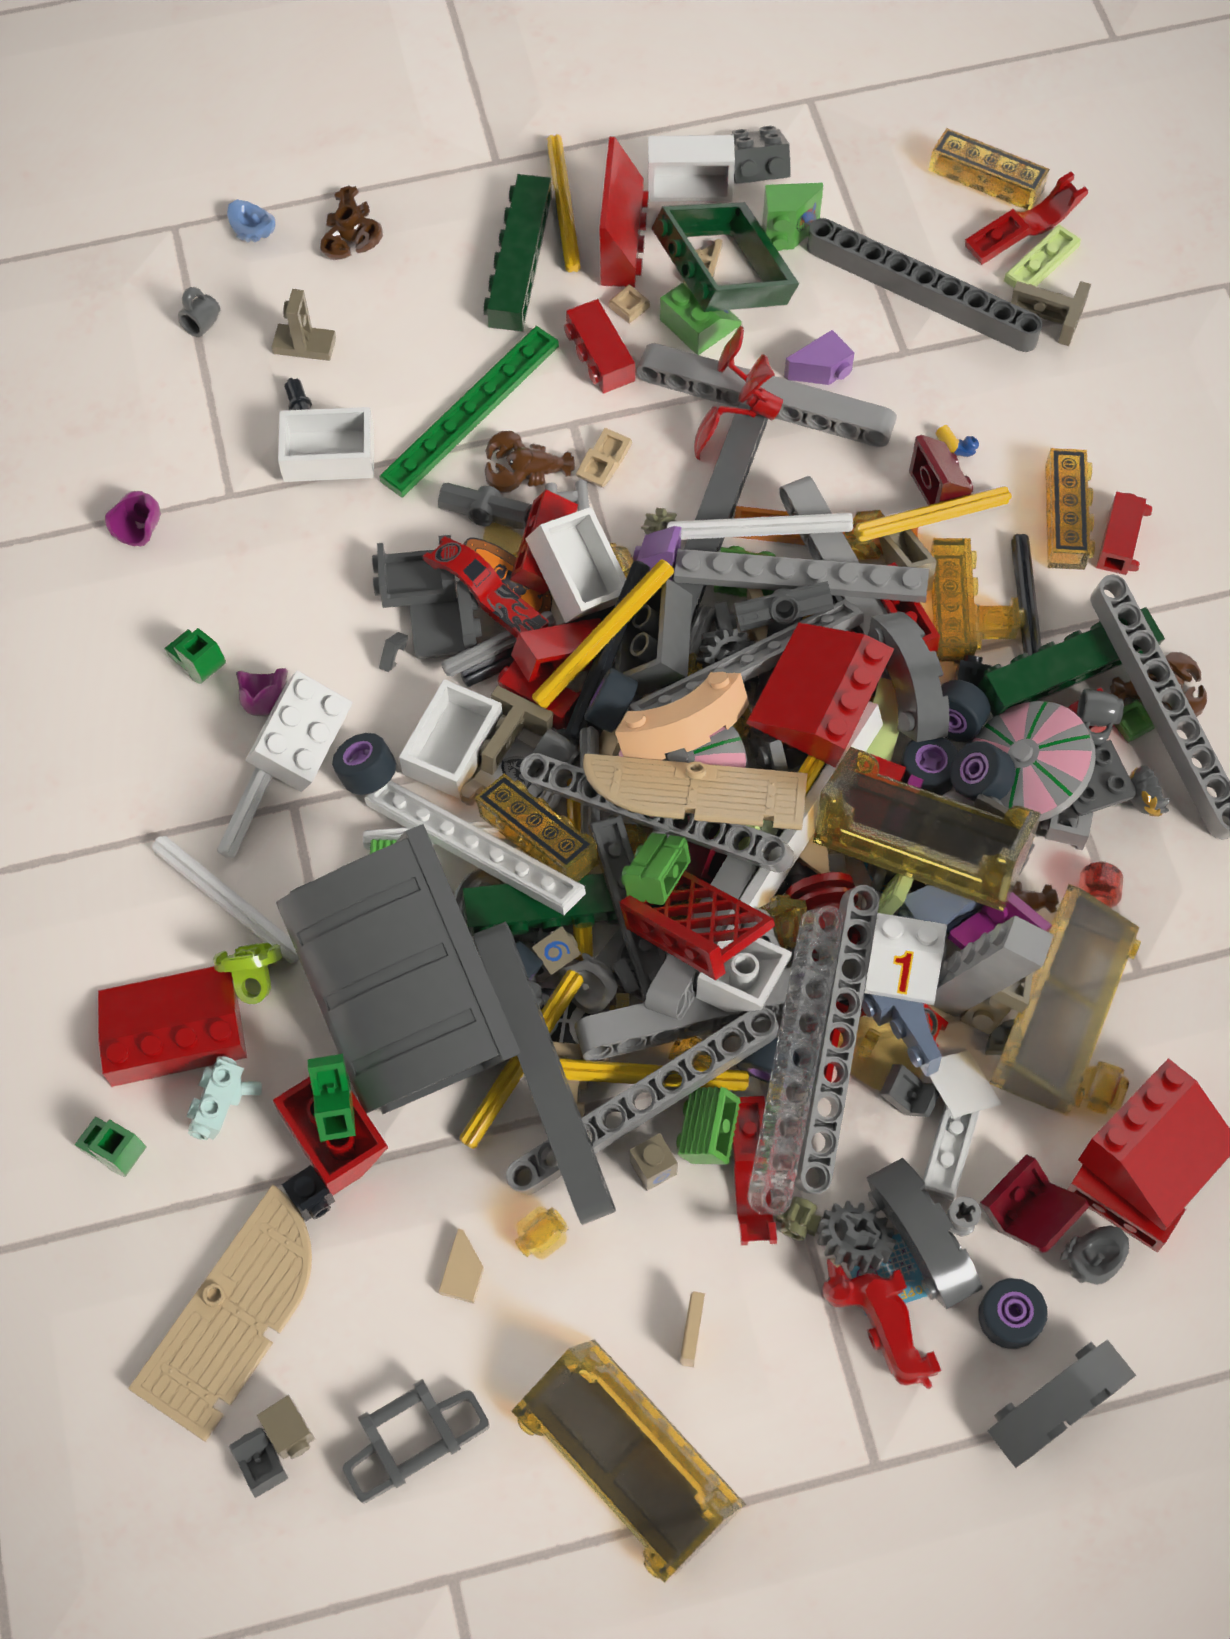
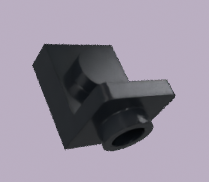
(970, 669)
(309, 1194)

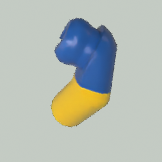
(960, 447)

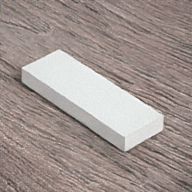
(949, 1153)

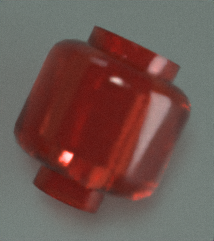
(1103, 882)

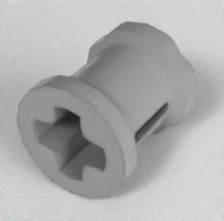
(965, 1206)

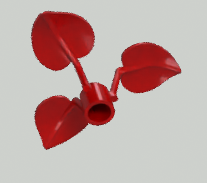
(758, 399)

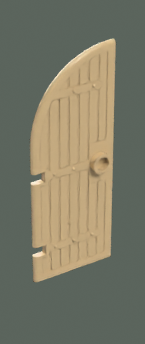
(700, 789)
(223, 1326)

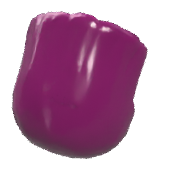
(133, 507)
(260, 691)

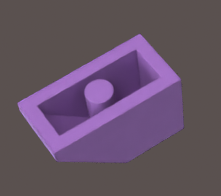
(821, 361)
(658, 546)

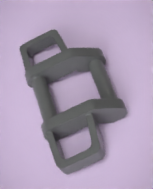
(445, 1445)

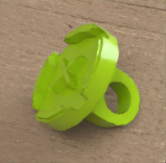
(246, 963)

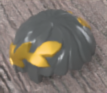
(1148, 792)

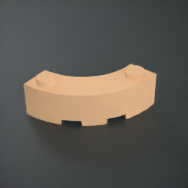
(685, 721)

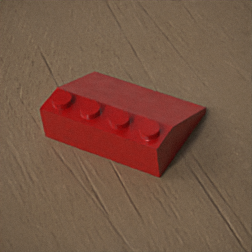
(622, 219)
(820, 690)
(168, 1025)
(1161, 1145)

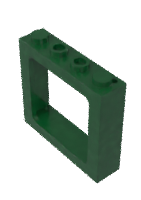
(733, 219)

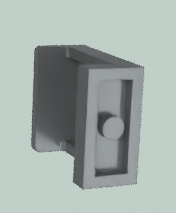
(409, 580)

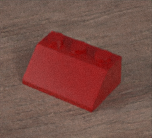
(336, 1160)

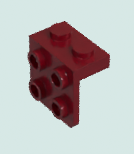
(1032, 1207)

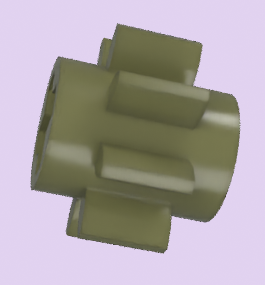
(659, 521)
(799, 1219)

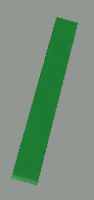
(468, 411)

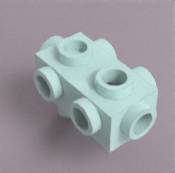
(221, 1089)

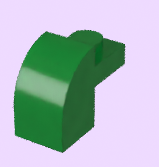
(196, 654)
(332, 1097)
(111, 1145)

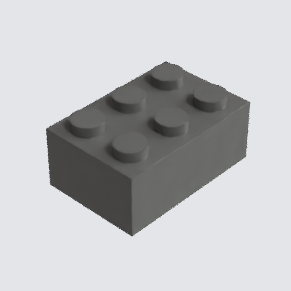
(658, 640)

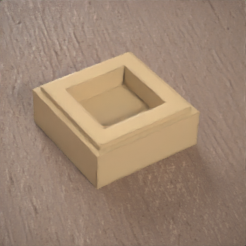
(629, 304)

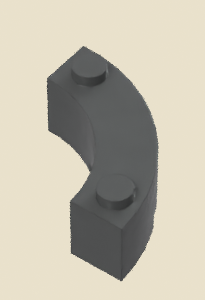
(915, 677)
(925, 1230)
(1066, 1398)

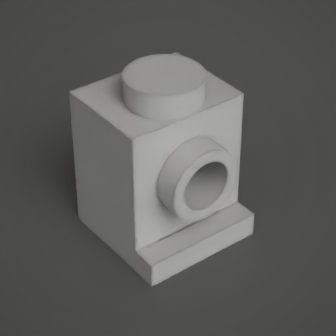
(1068, 828)

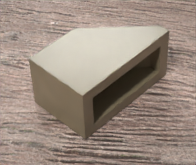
(908, 552)

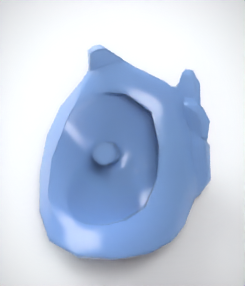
(250, 221)

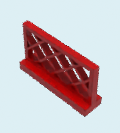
(677, 935)

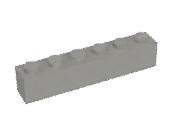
(991, 965)

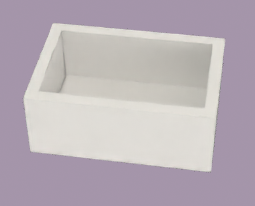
(691, 168)
(326, 444)
(577, 564)
(299, 731)
(449, 738)

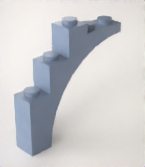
(908, 1017)

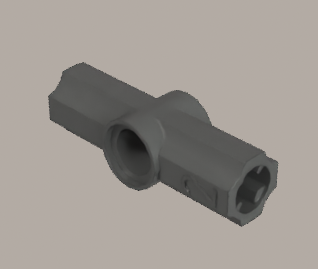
(484, 505)
(804, 601)

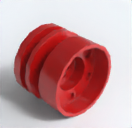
(824, 890)

